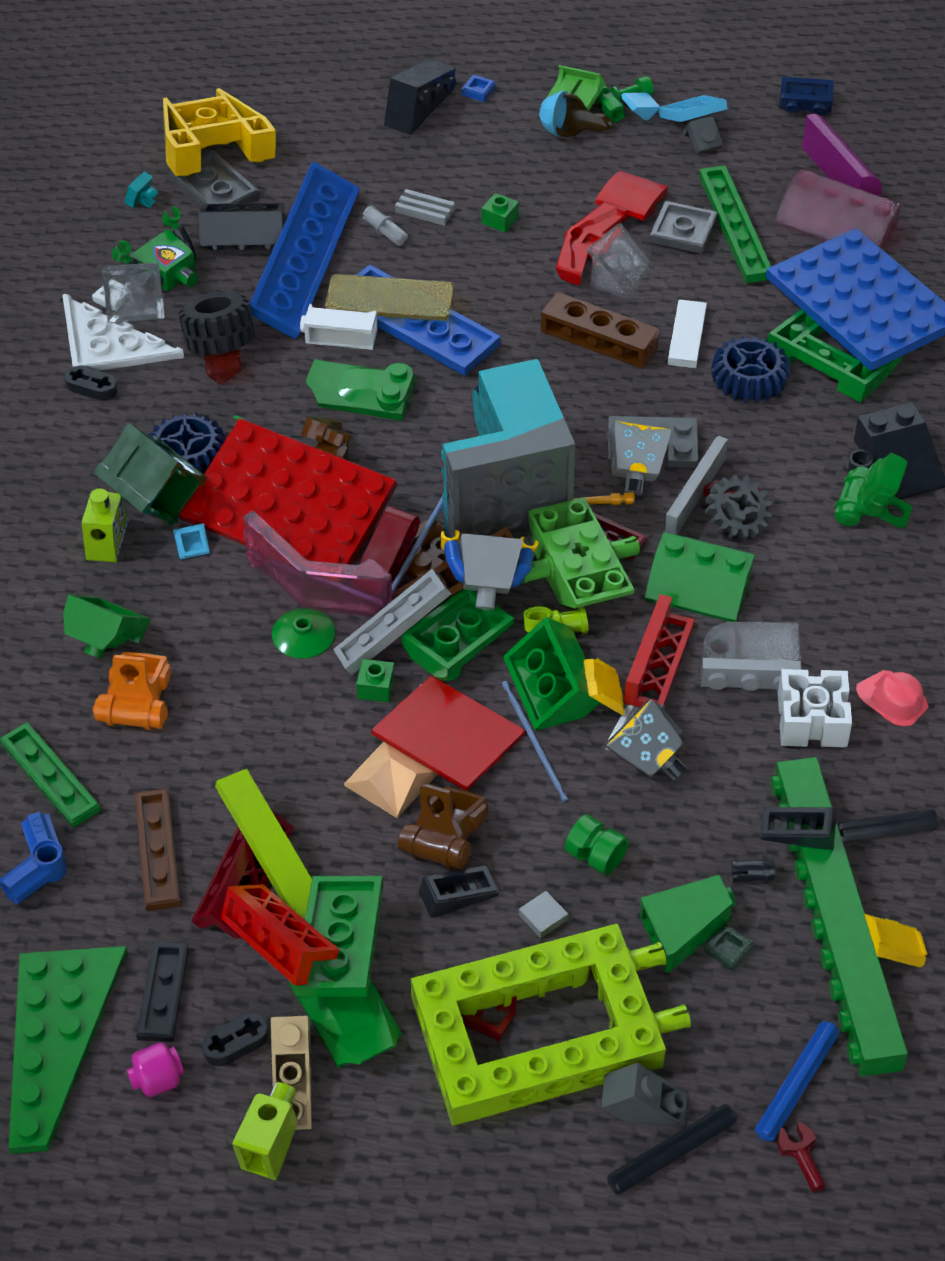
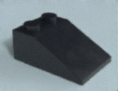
(905, 434)

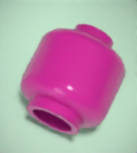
(155, 1069)

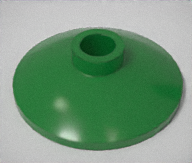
(306, 641)

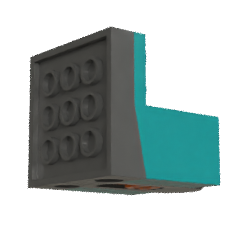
(516, 461)

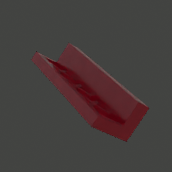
(229, 873)

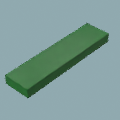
(50, 775)

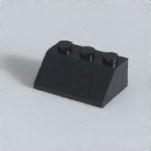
(240, 224)

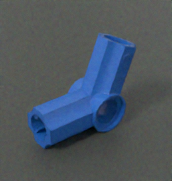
(36, 869)

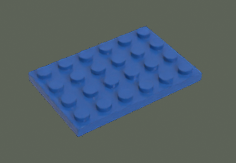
(862, 298)

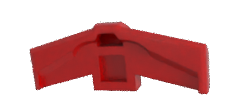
(583, 235)

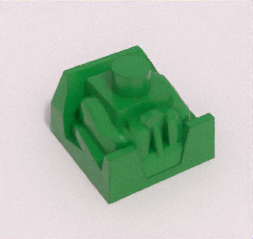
(101, 623)

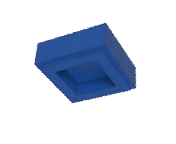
(478, 88)

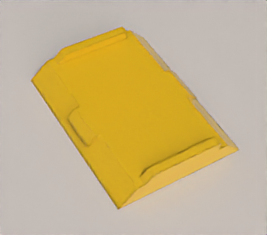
(604, 684)
(896, 941)

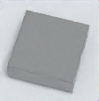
(543, 914)

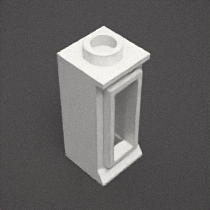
(339, 328)

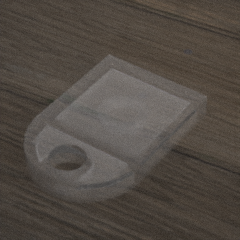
(754, 641)

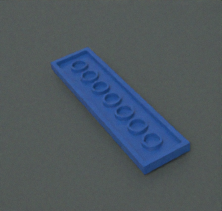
(303, 250)

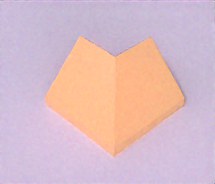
(390, 779)

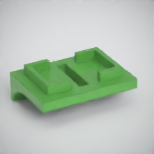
(570, 79)

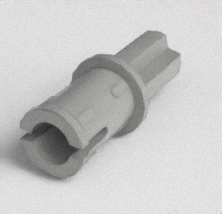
(384, 225)

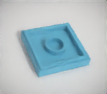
(692, 108)

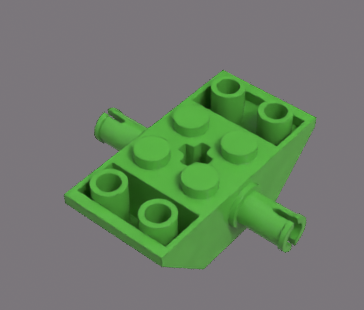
(577, 555)

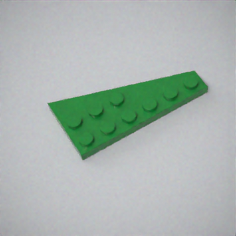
(56, 1020)

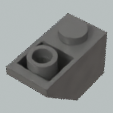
(643, 1098)

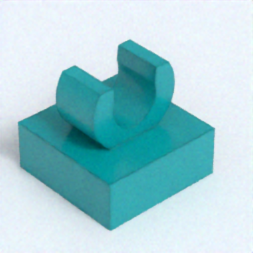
(141, 191)

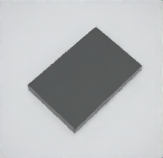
(216, 182)

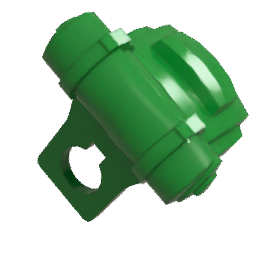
(871, 490)

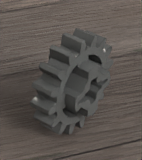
(743, 506)

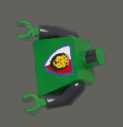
(169, 249)

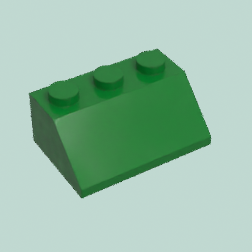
(700, 576)
(550, 675)

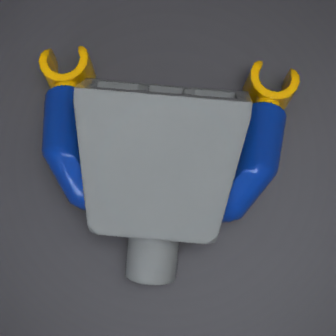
(488, 564)

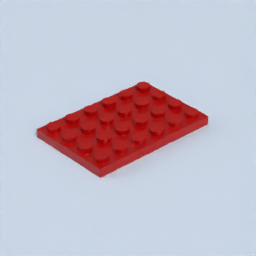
(299, 491)

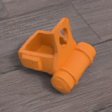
(135, 691)

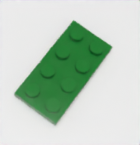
(348, 916)

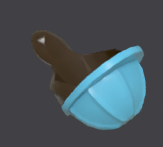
(567, 115)

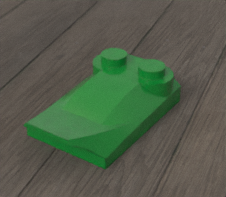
(362, 388)
(454, 635)
(351, 1026)

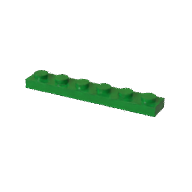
(735, 223)

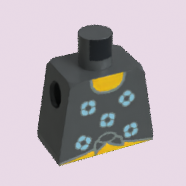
(648, 742)

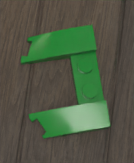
(800, 341)

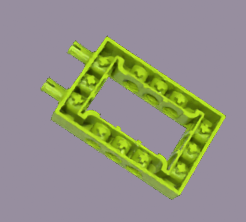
(553, 1070)

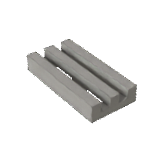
(425, 207)

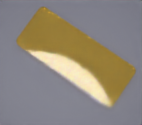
(391, 296)

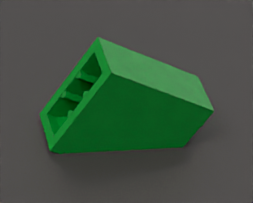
(686, 917)

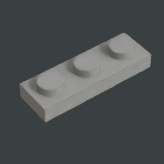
(744, 673)

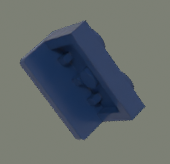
(806, 95)

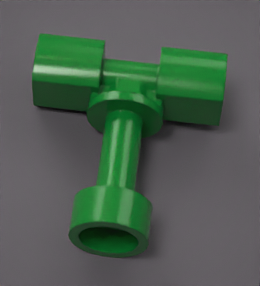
(612, 99)

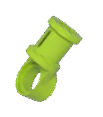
(575, 619)

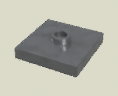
(683, 227)

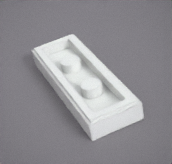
(687, 333)

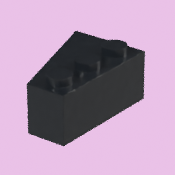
(417, 94)

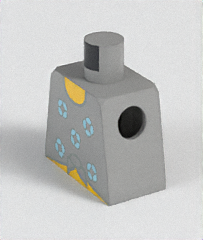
(637, 453)

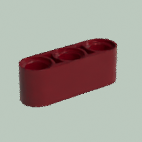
(392, 539)

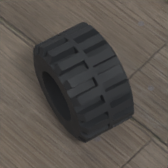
(216, 323)

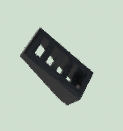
(800, 815)
(439, 900)

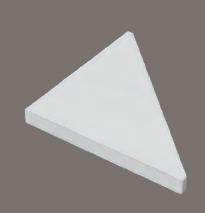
(110, 345)

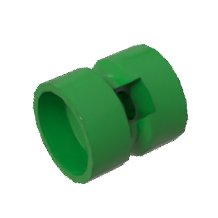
(599, 846)

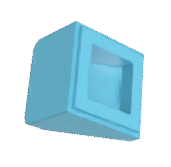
(641, 104)
(191, 541)

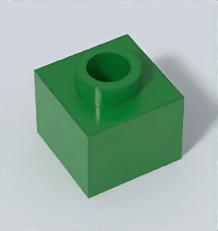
(500, 212)
(375, 680)

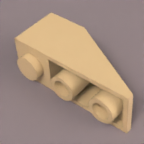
(293, 1062)

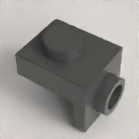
(703, 134)

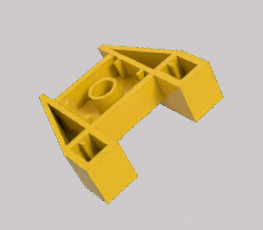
(212, 122)

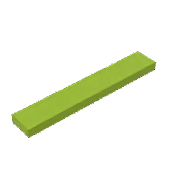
(266, 839)

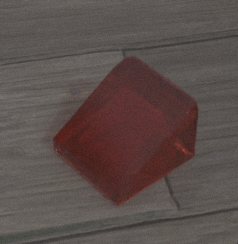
(223, 366)

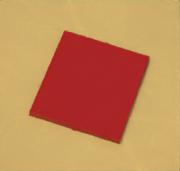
(448, 732)

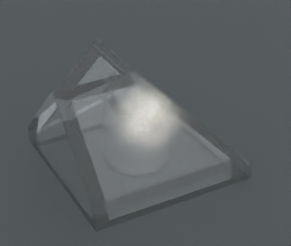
(618, 263)
(133, 292)

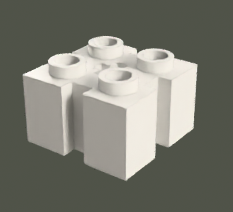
(814, 708)

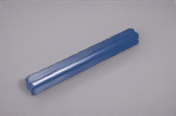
(796, 1081)

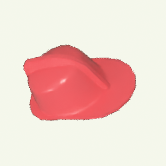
(894, 696)

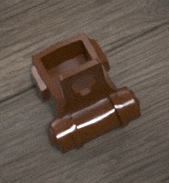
(444, 826)

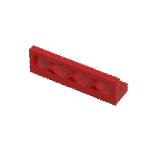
(649, 650)
(276, 931)

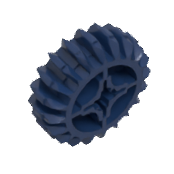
(750, 375)
(192, 438)

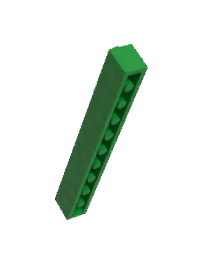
(843, 931)

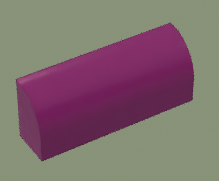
(836, 157)

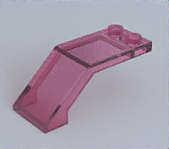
(314, 584)

